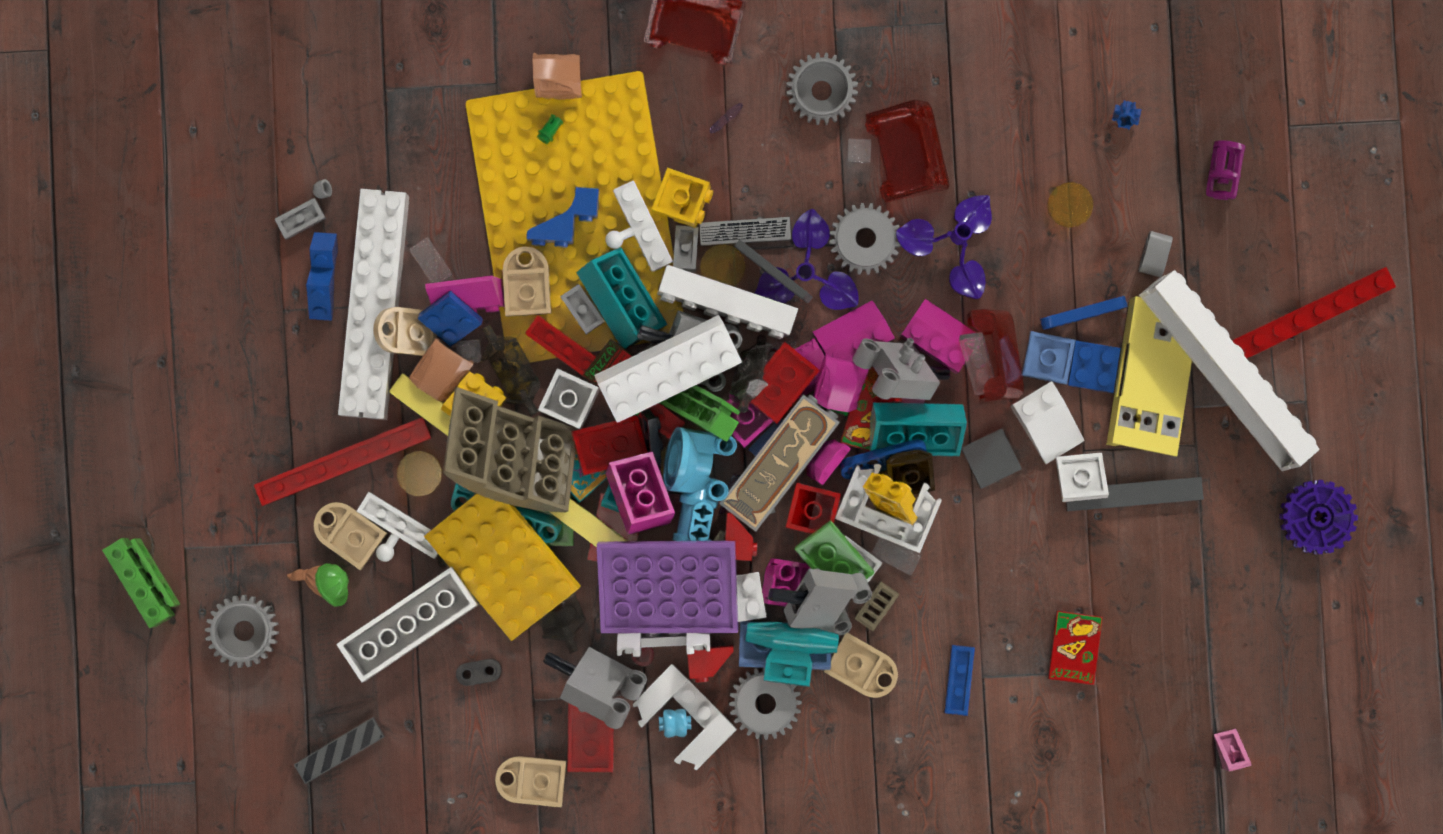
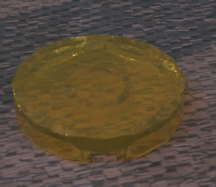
(1070, 205)
(723, 264)
(419, 473)

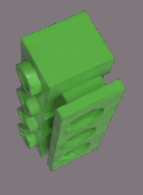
(704, 411)
(138, 584)

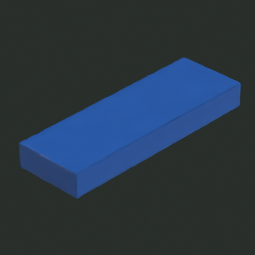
(959, 680)

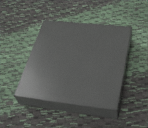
(991, 458)

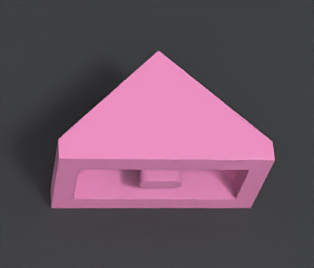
(1231, 750)

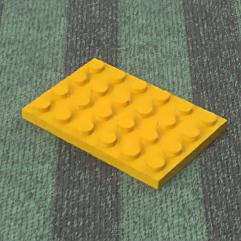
(502, 563)

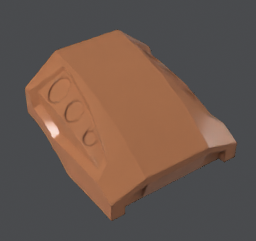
(557, 76)
(440, 371)

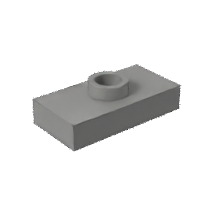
(300, 218)
(685, 248)
(582, 309)

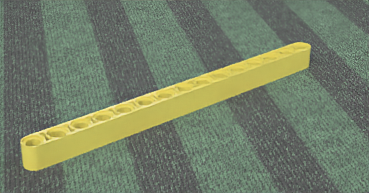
(430, 409)

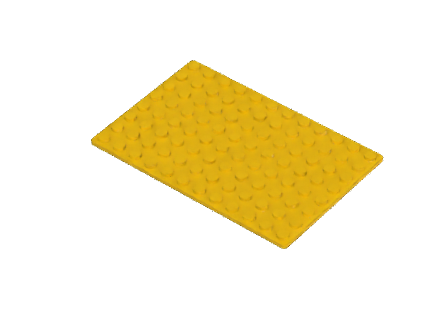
(527, 182)

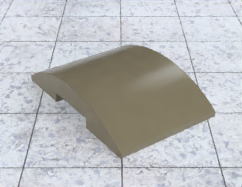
(509, 454)

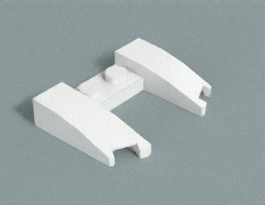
(856, 513)
(635, 641)
(676, 685)

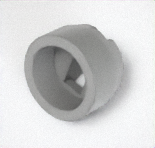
(322, 189)

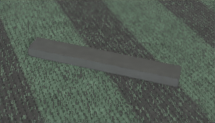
(1144, 493)

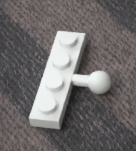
(641, 227)
(398, 524)

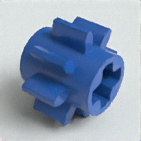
(1126, 114)

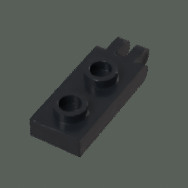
(653, 441)

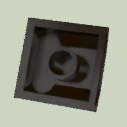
(912, 469)

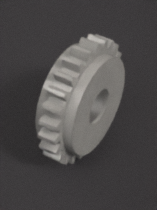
(822, 70)
(857, 256)
(223, 633)
(754, 720)

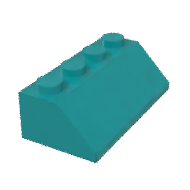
(620, 296)
(937, 425)

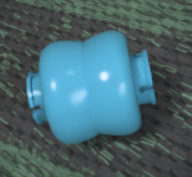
(674, 723)

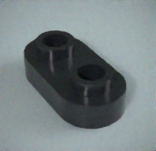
(478, 672)

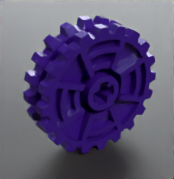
(1335, 523)

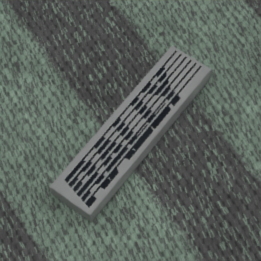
(746, 230)

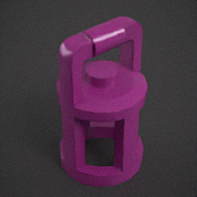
(1222, 175)

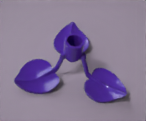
(972, 217)
(837, 292)

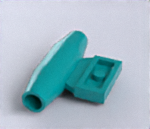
(790, 646)

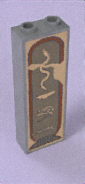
(780, 462)

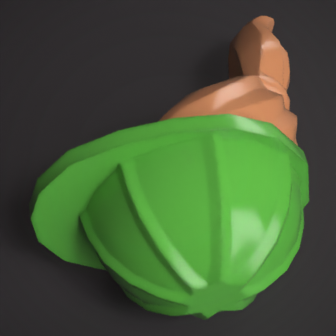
(325, 581)

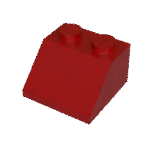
(811, 508)
(744, 541)
(706, 664)

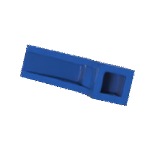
(561, 228)
(321, 276)

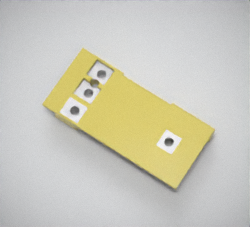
(1152, 385)

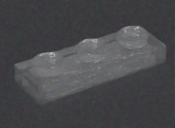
(976, 360)

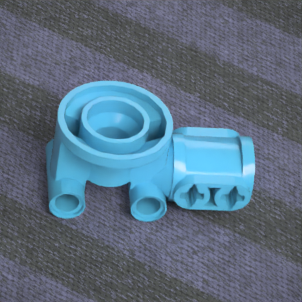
(687, 471)

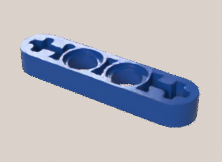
(1083, 313)
(880, 455)

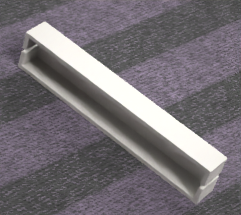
(373, 289)
(1229, 371)

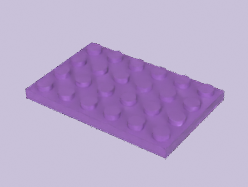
(667, 587)

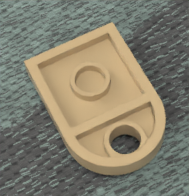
(526, 285)
(405, 334)
(350, 533)
(861, 666)
(535, 781)

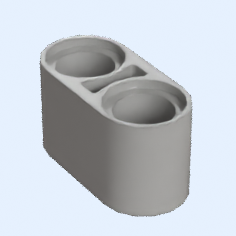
(1155, 254)

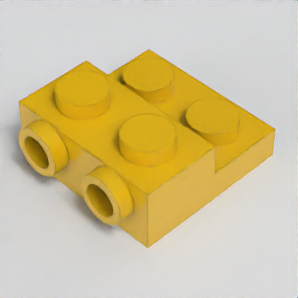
(682, 198)
(476, 384)
(891, 497)

